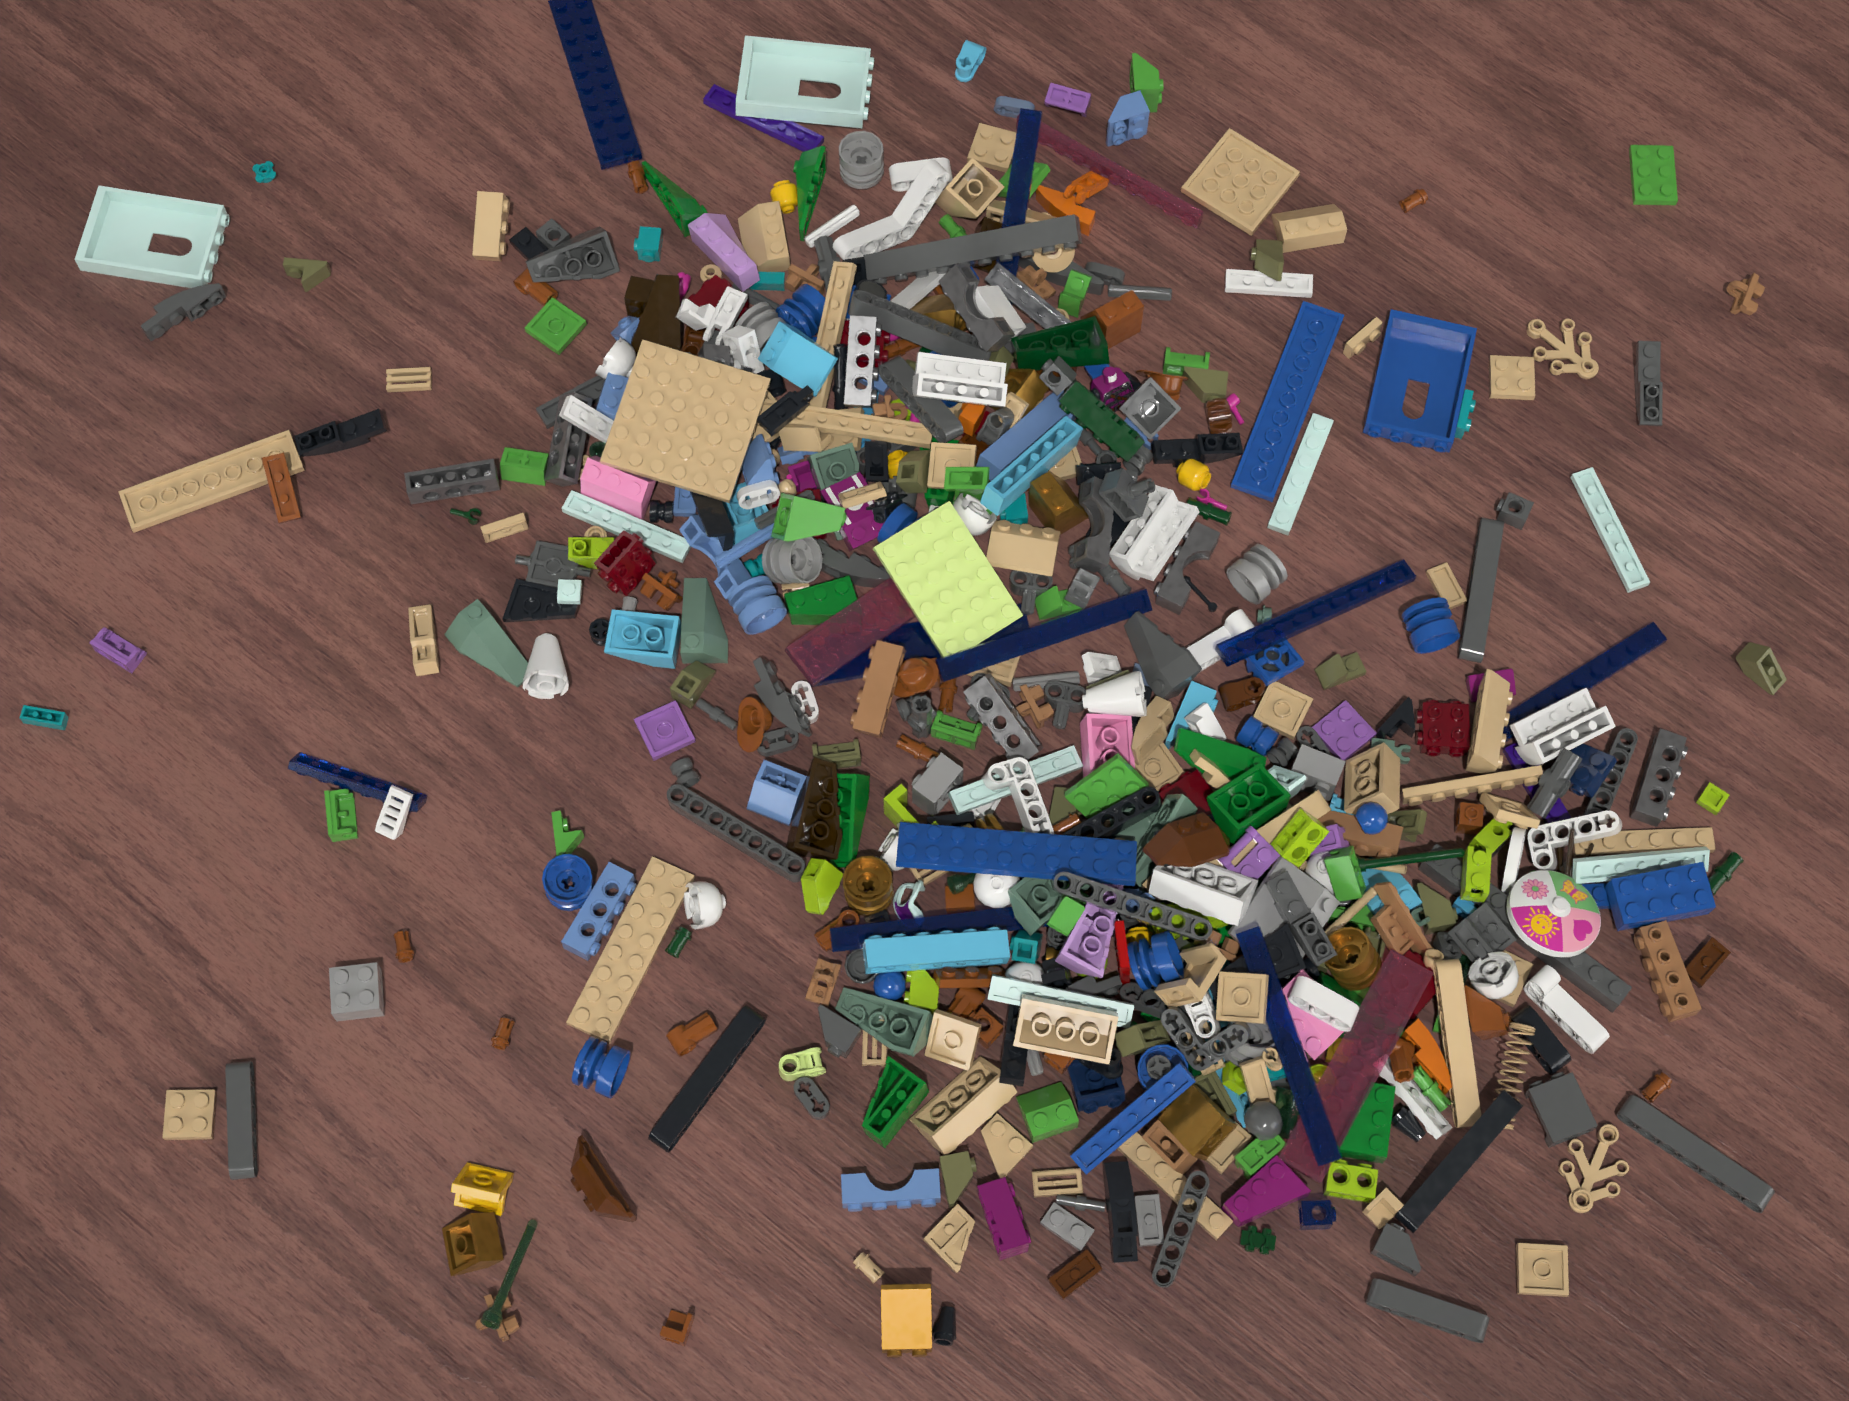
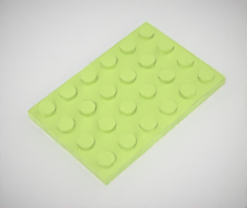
(947, 581)

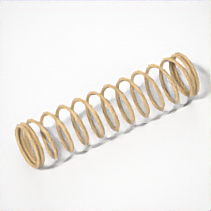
(1526, 1030)

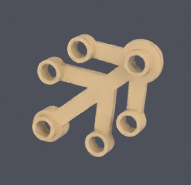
(1564, 350)
(1591, 1172)

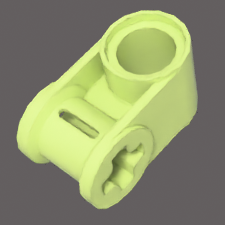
(803, 1064)

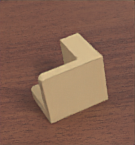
(1383, 1208)

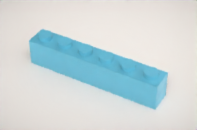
(1030, 465)
(936, 950)

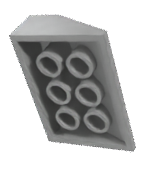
(1264, 913)

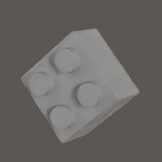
(1320, 770)
(932, 788)
(356, 991)

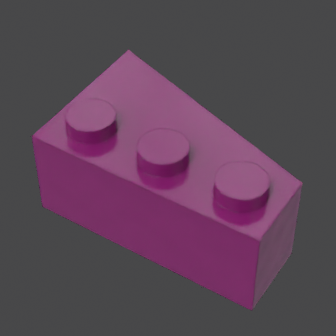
(1265, 1192)
(1003, 1218)

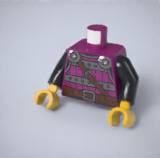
(1114, 387)

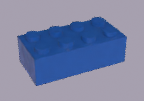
(1660, 896)

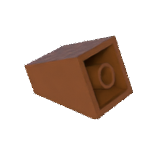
(1119, 318)

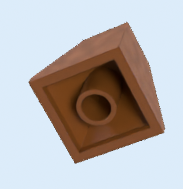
(1485, 1016)

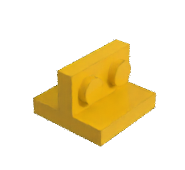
(481, 1188)

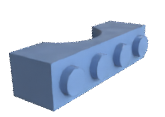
(728, 576)
(860, 1192)

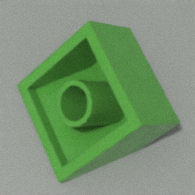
(1146, 79)
(1047, 1112)

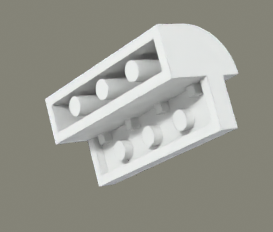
(960, 380)
(1154, 536)
(1559, 727)

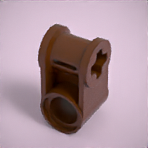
(693, 340)
(1238, 694)

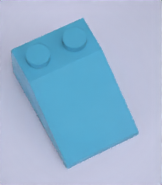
(797, 357)
(742, 519)
(644, 638)
(1403, 887)

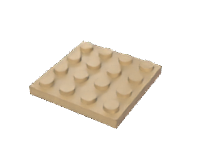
(1240, 181)

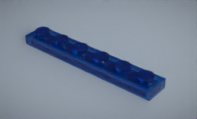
(350, 779)

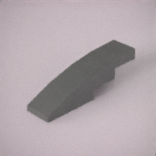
(1061, 277)

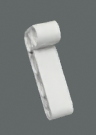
(1204, 649)
(1023, 803)
(1552, 841)
(1564, 1010)

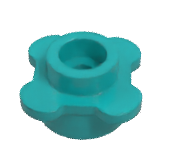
(267, 176)

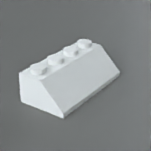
(1205, 889)

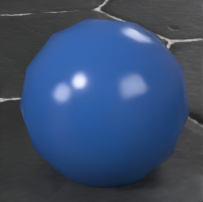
(1372, 818)
(889, 985)

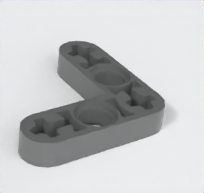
(1155, 1010)
(1205, 1048)

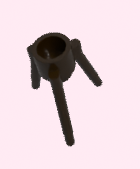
(1567, 867)

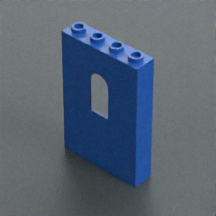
(1426, 353)

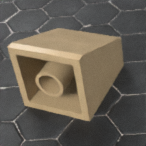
(969, 191)

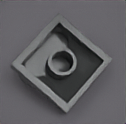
(1149, 408)

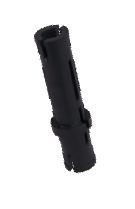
(838, 388)

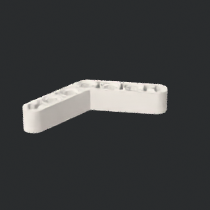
(904, 220)

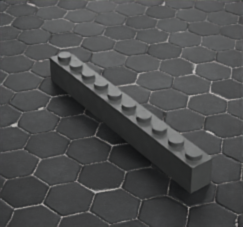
(974, 249)
(1579, 969)

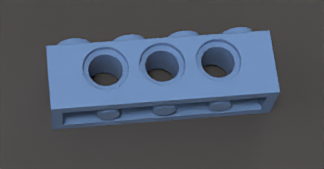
(611, 877)

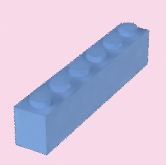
(1022, 435)

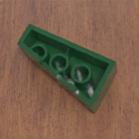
(1075, 342)
(1101, 420)

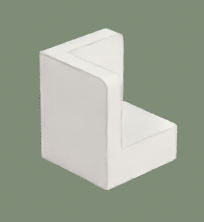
(695, 316)

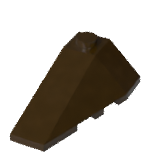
(659, 318)
(816, 820)

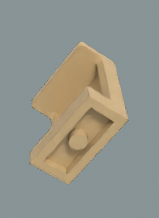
(1201, 970)

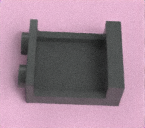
(1561, 1108)

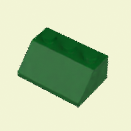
(1247, 801)

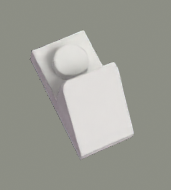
(1100, 666)

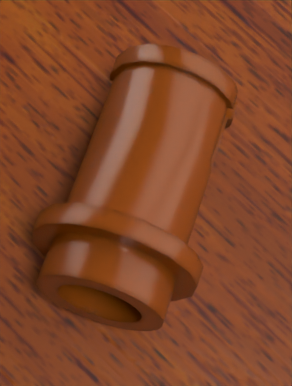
(1417, 198)
(1066, 824)
(404, 952)
(502, 1034)
(1656, 1087)

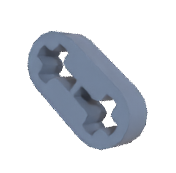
(1011, 106)

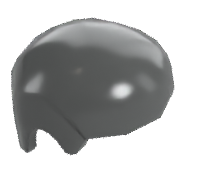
(855, 968)
(1263, 1120)

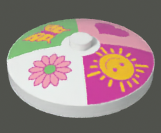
(1553, 913)

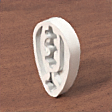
(1513, 859)

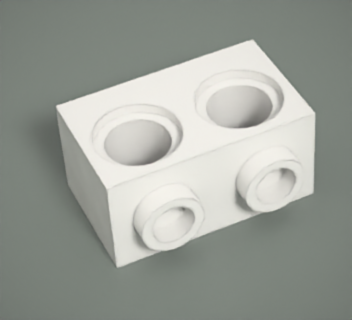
(743, 347)

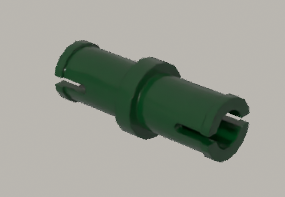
(1208, 511)
(1724, 872)

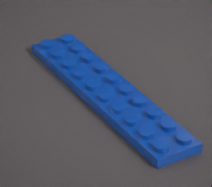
(1287, 401)
(1015, 853)

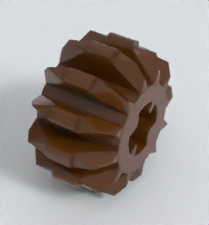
(1218, 416)

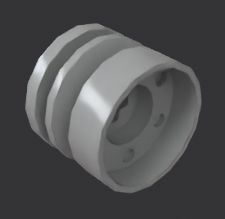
(861, 159)
(762, 319)
(792, 561)
(1257, 574)
(1259, 1040)

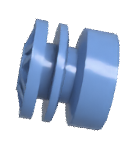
(757, 605)

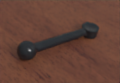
(1212, 607)

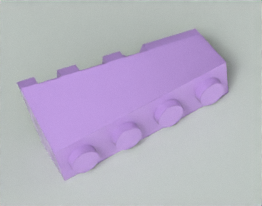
(720, 243)
(1090, 938)

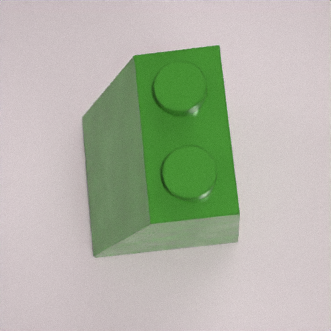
(805, 518)

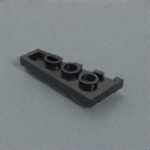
(1283, 954)

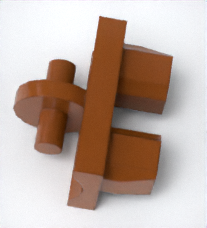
(652, 584)

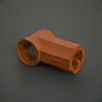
(538, 290)
(823, 935)
(966, 1002)
(685, 1037)
(1401, 1061)

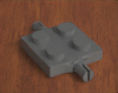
(549, 564)

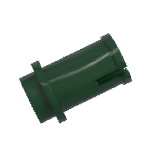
(678, 942)

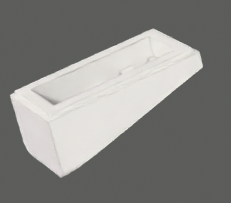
(388, 826)

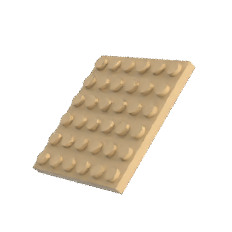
(685, 421)

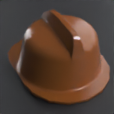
(1170, 384)
(916, 676)
(752, 723)

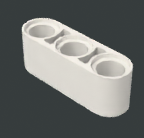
(904, 173)
(1323, 1003)

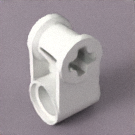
(1202, 1013)

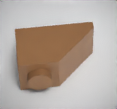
(1169, 1148)

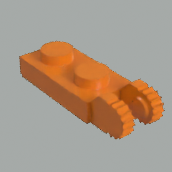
(1086, 186)

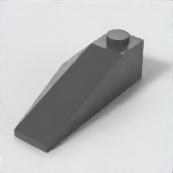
(578, 258)
(1163, 662)

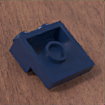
(1591, 770)
(1093, 1089)

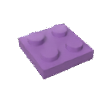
(664, 730)
(1344, 731)

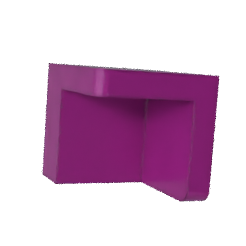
(802, 476)

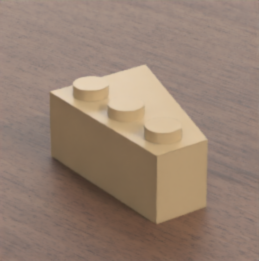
(490, 226)

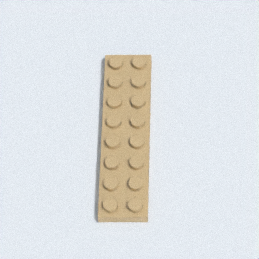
(205, 482)
(630, 950)

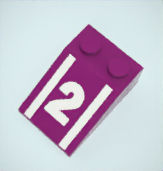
(859, 522)

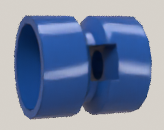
(1257, 736)

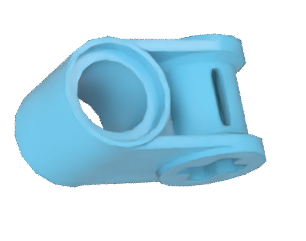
(969, 60)

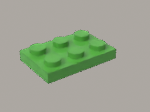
(1653, 175)
(1105, 786)

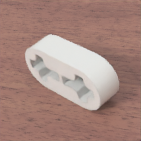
(758, 494)
(810, 699)

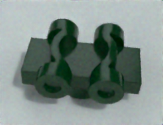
(1263, 1241)

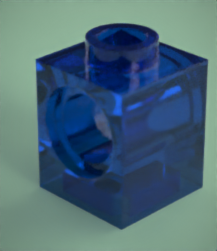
(1306, 1219)

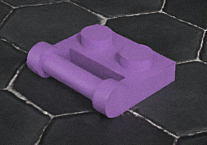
(1256, 861)

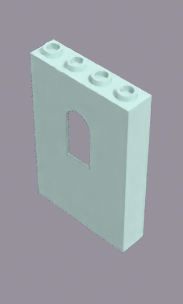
(773, 74)
(123, 227)

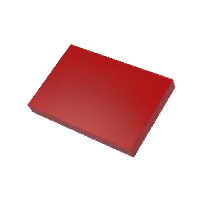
(1121, 952)

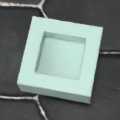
(569, 591)

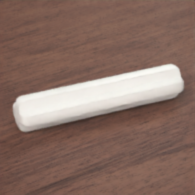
(832, 225)

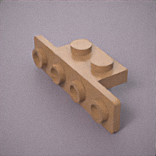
(1396, 923)

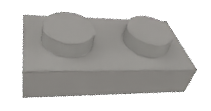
(1149, 1220)
(1067, 1227)

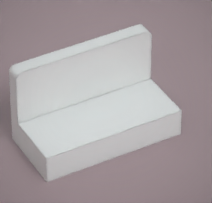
(1205, 723)

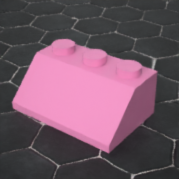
(616, 487)
(1103, 738)
(1314, 1033)

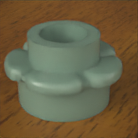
(1264, 615)

